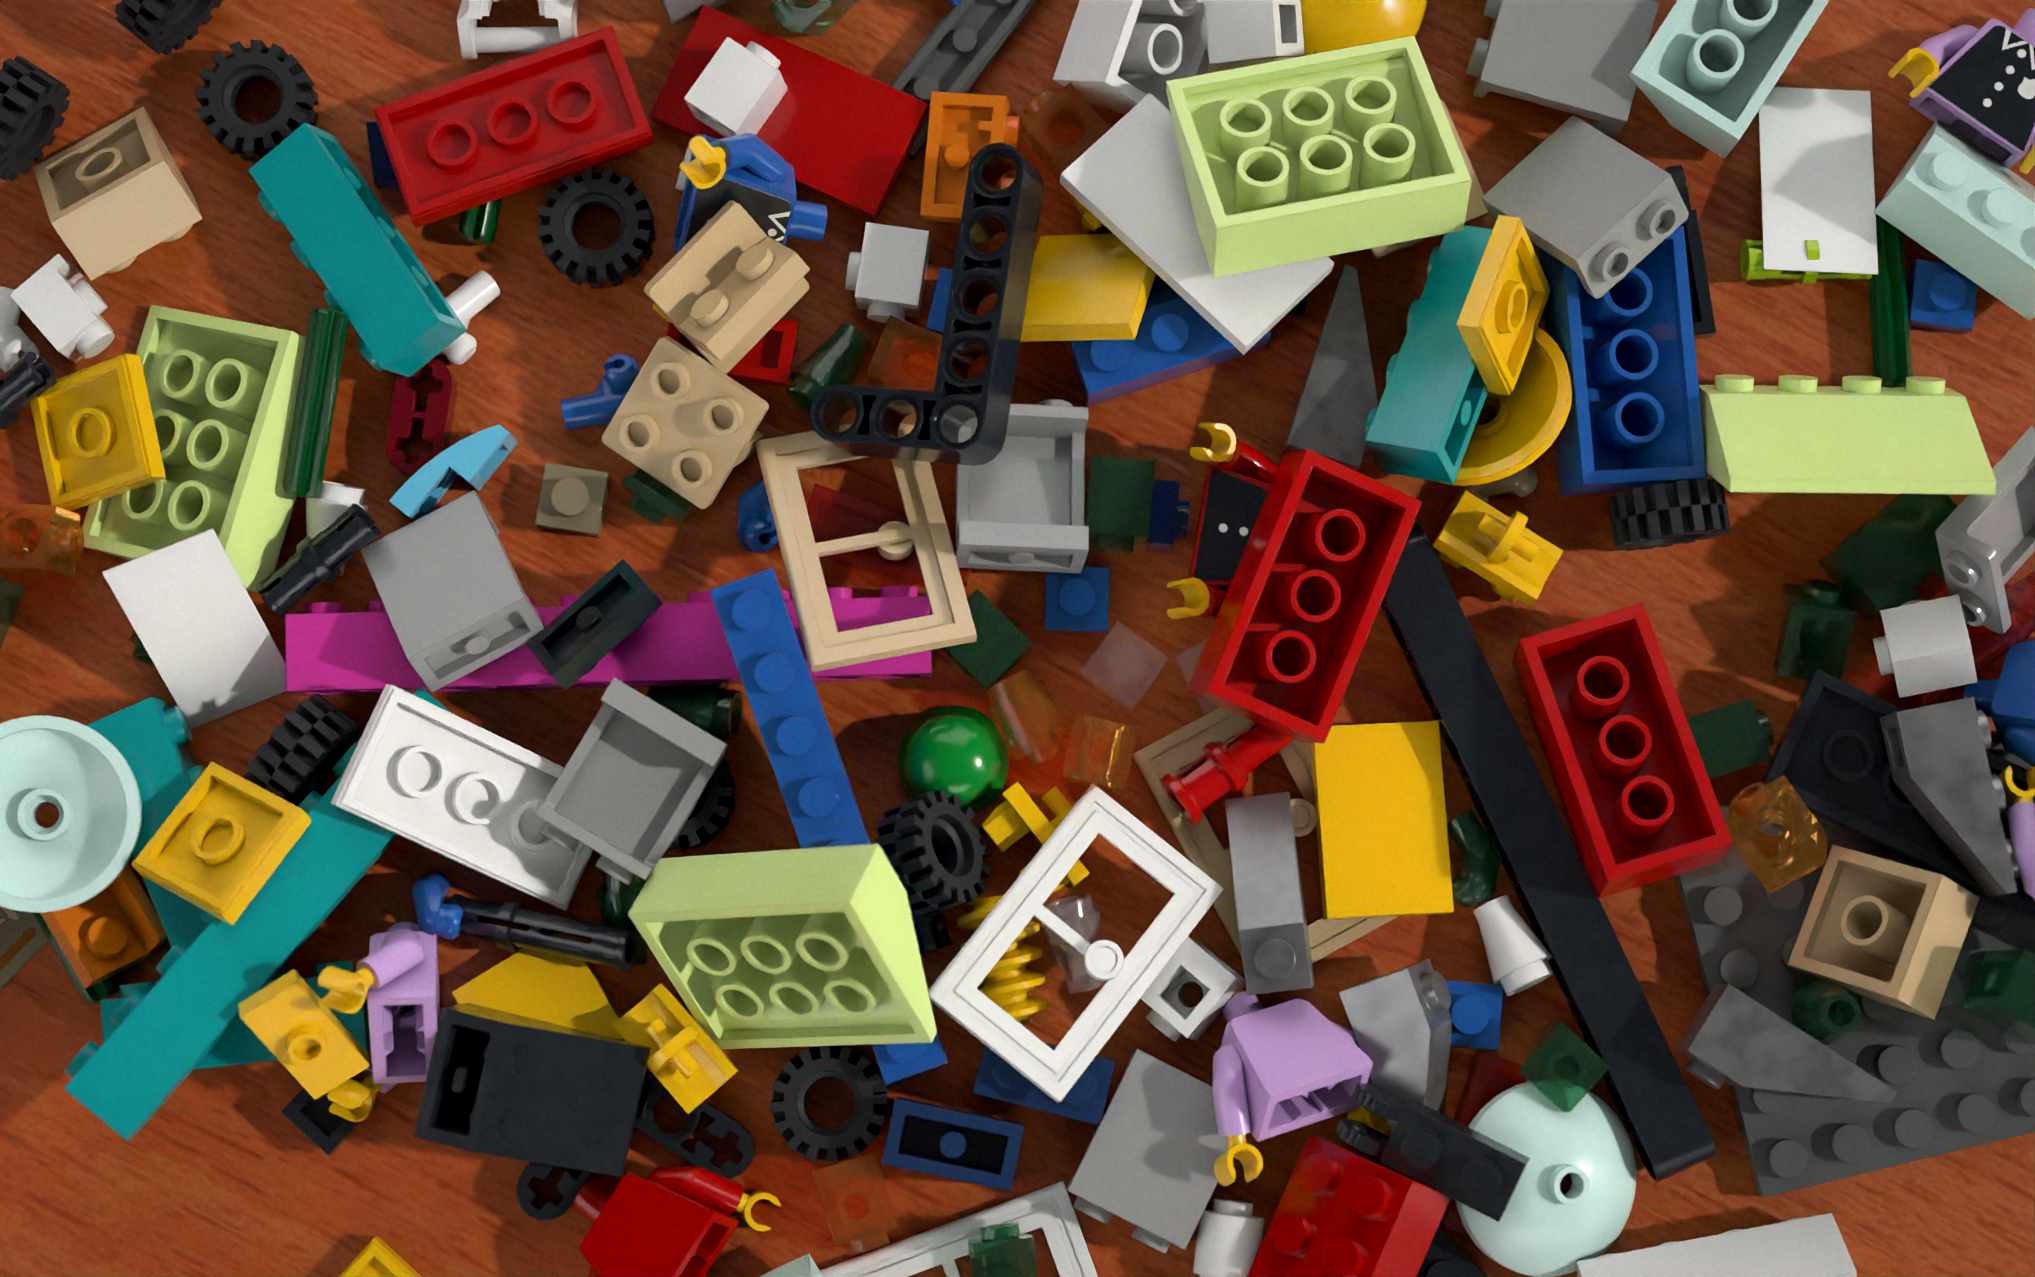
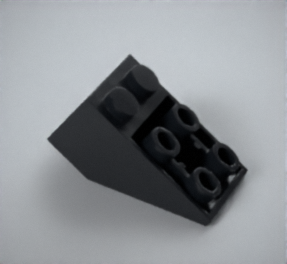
(531, 1090)

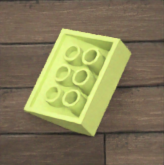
(1317, 156)
(224, 432)
(1842, 437)
(789, 947)

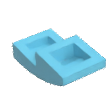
(470, 458)

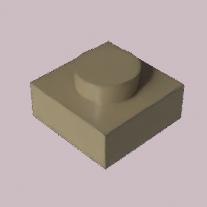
(573, 500)

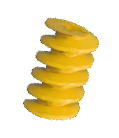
(1009, 980)

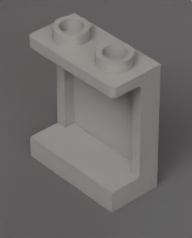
(1565, 55)
(1590, 203)
(1030, 499)
(1991, 538)
(451, 591)
(630, 783)
(1152, 1154)

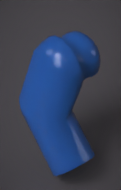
(603, 404)
(755, 520)
(431, 912)

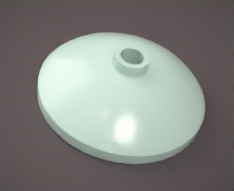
(97, 807)
(1542, 1227)

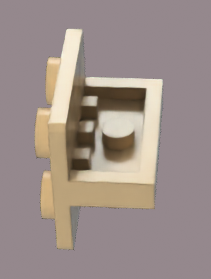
(728, 286)
(686, 422)

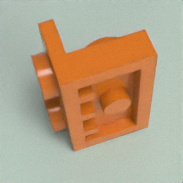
(956, 132)
(108, 930)

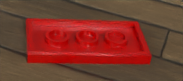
(831, 125)
(513, 126)

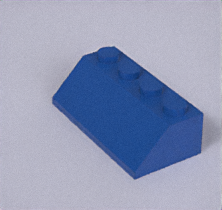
(1631, 375)

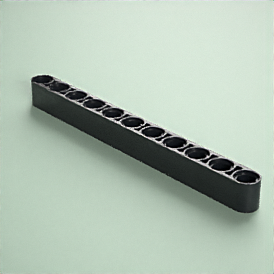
(1543, 864)

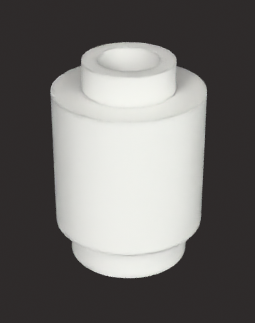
(1227, 1239)

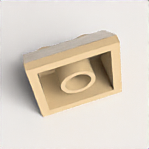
(116, 195)
(1884, 930)

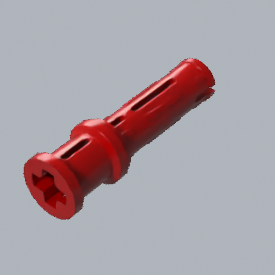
(1221, 769)

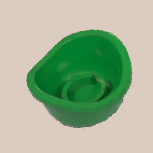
(956, 753)

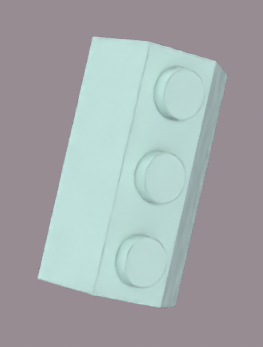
(1720, 62)
(1968, 215)

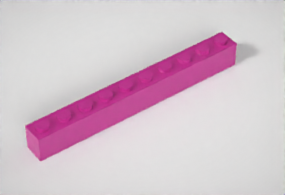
(674, 647)

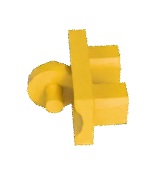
(1497, 549)
(1021, 815)
(680, 1051)

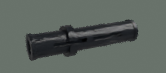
(608, 946)

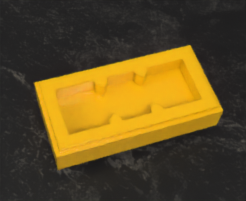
(304, 1034)

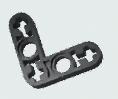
(651, 1094)

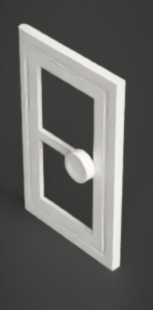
(1103, 960)
(1042, 1208)

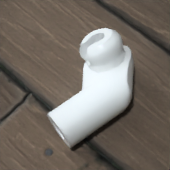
(466, 303)
(13, 340)

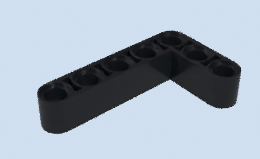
(964, 335)

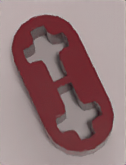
(406, 414)

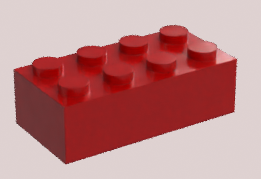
(1304, 596)
(1621, 751)
(1348, 1219)

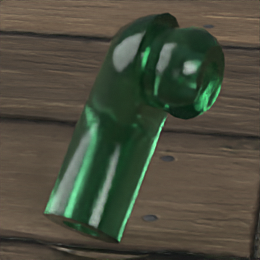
(1480, 860)

